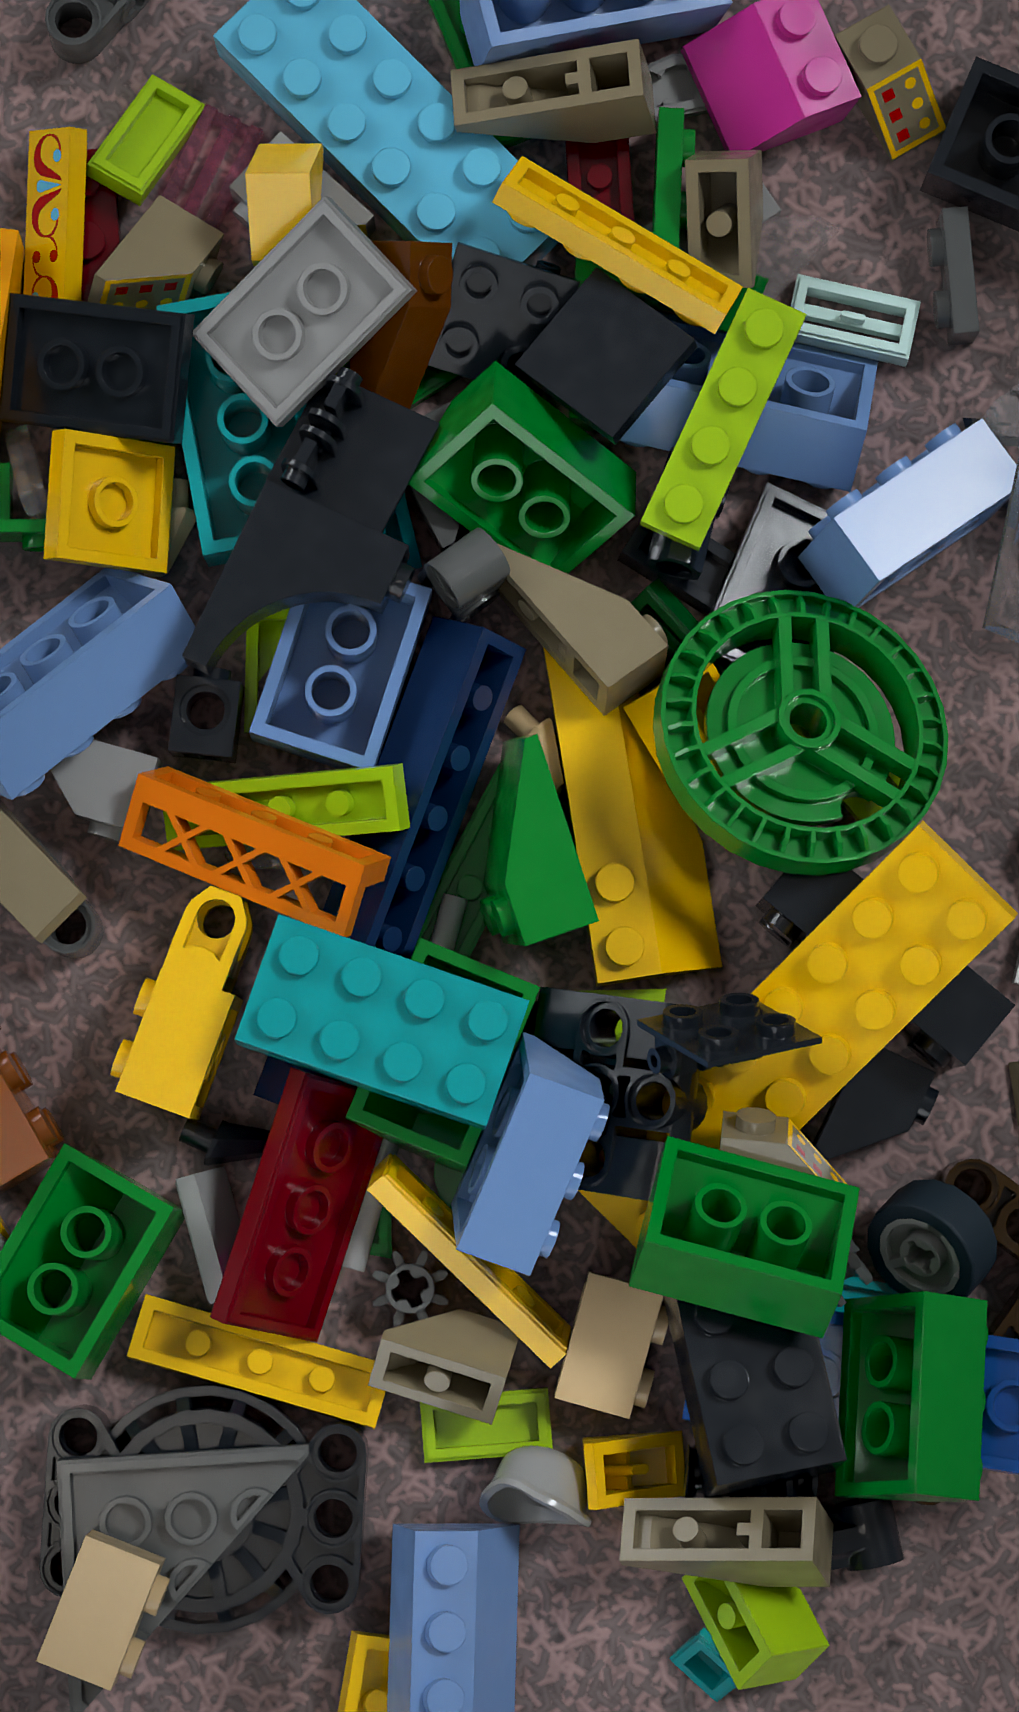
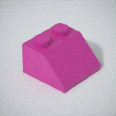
(771, 74)

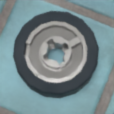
(932, 1240)

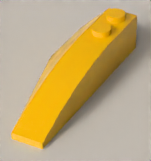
(632, 845)

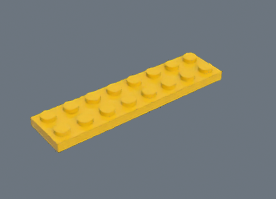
(854, 986)

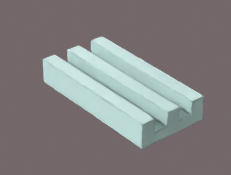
(850, 342)

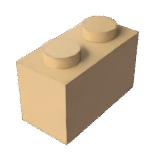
(611, 1346)
(103, 1610)

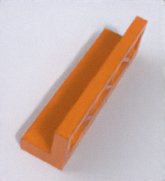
(257, 826)

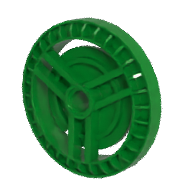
(771, 775)

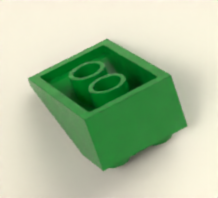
(531, 858)

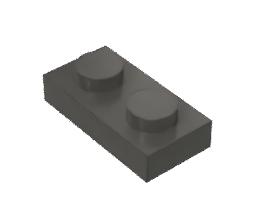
(957, 301)

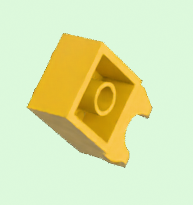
(186, 1012)

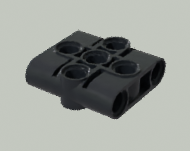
(588, 1027)

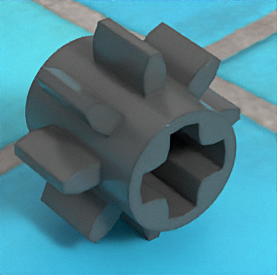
(416, 1270)

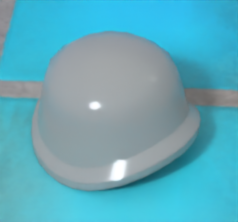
(537, 1487)

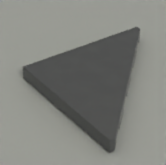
(170, 1505)

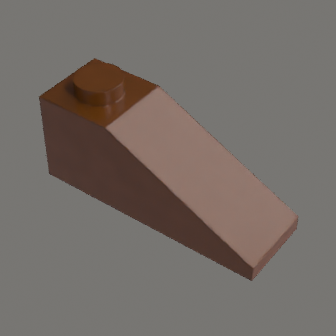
(401, 349)

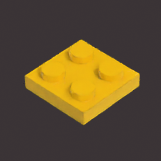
(109, 502)

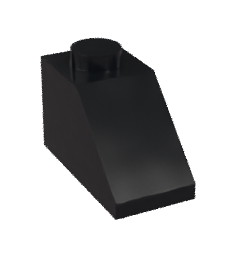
(877, 1104)

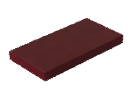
(299, 1212)

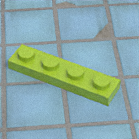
(723, 419)
(335, 800)

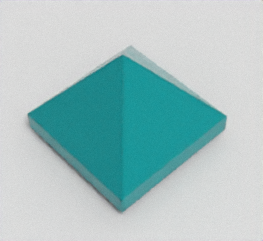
(704, 1665)

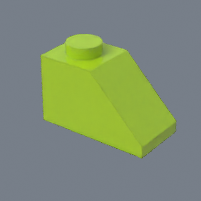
(758, 1630)

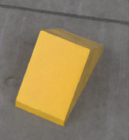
(280, 191)
(633, 1467)

